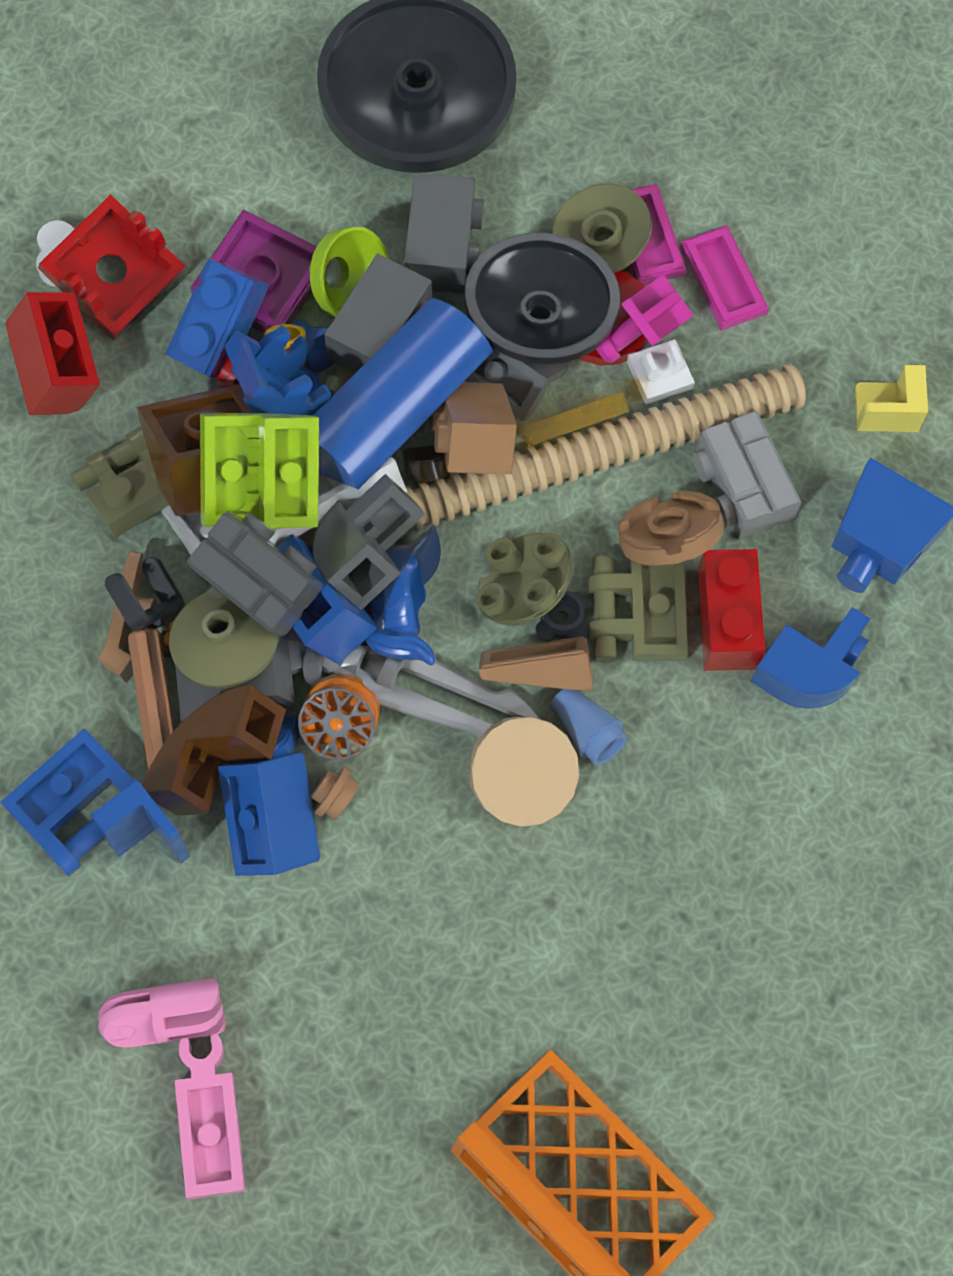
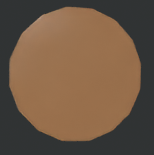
(671, 529)

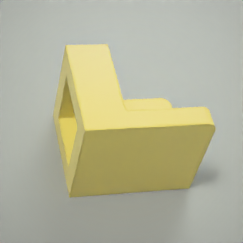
(893, 405)

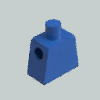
(887, 527)

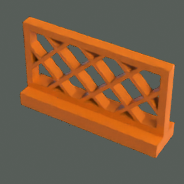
(537, 1206)

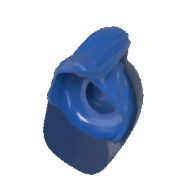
(398, 604)

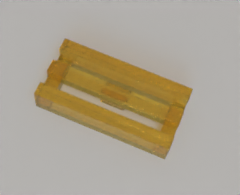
(573, 419)

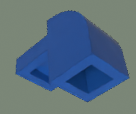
(810, 675)

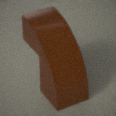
(225, 729)

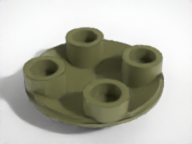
(525, 578)

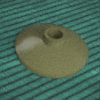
(611, 211)
(220, 658)

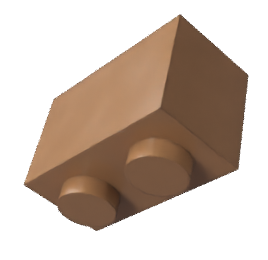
(475, 429)

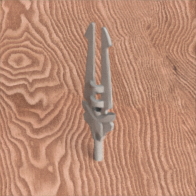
(381, 676)

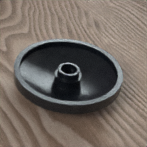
(416, 83)

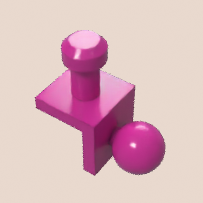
(652, 312)

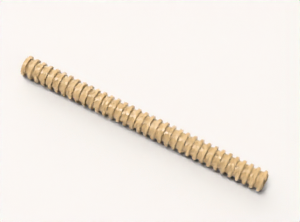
(606, 446)

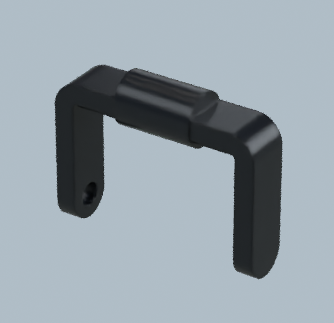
(131, 608)

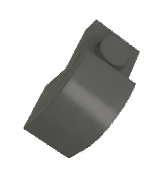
(355, 540)

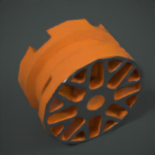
(339, 715)

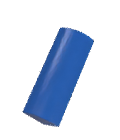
(397, 391)

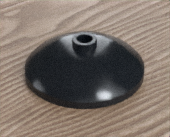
(544, 279)

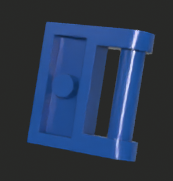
(62, 790)

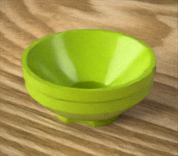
(354, 251)

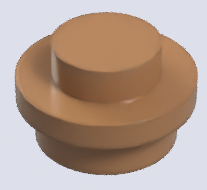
(334, 793)

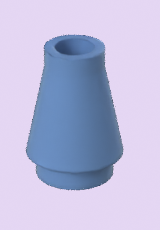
(590, 727)

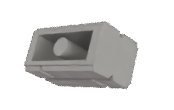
(746, 475)

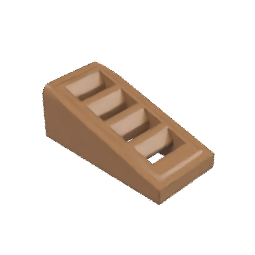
(544, 664)

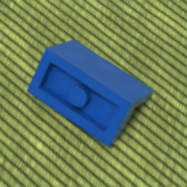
(269, 815)
(133, 817)

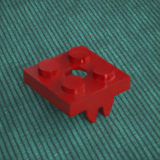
(120, 234)

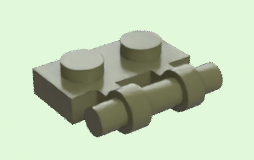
(126, 497)
(657, 611)

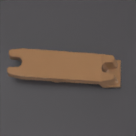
(114, 652)

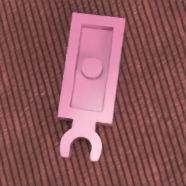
(209, 1125)

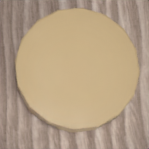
(524, 771)

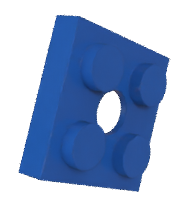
(269, 364)

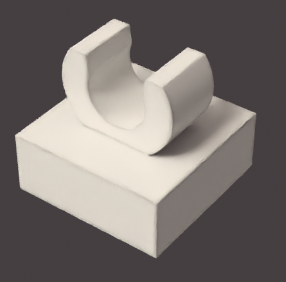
(660, 372)

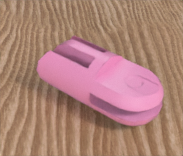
(162, 1013)

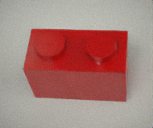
(52, 353)
(730, 609)

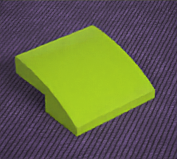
(260, 468)

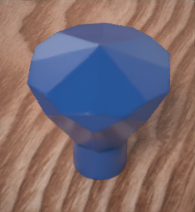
(316, 354)

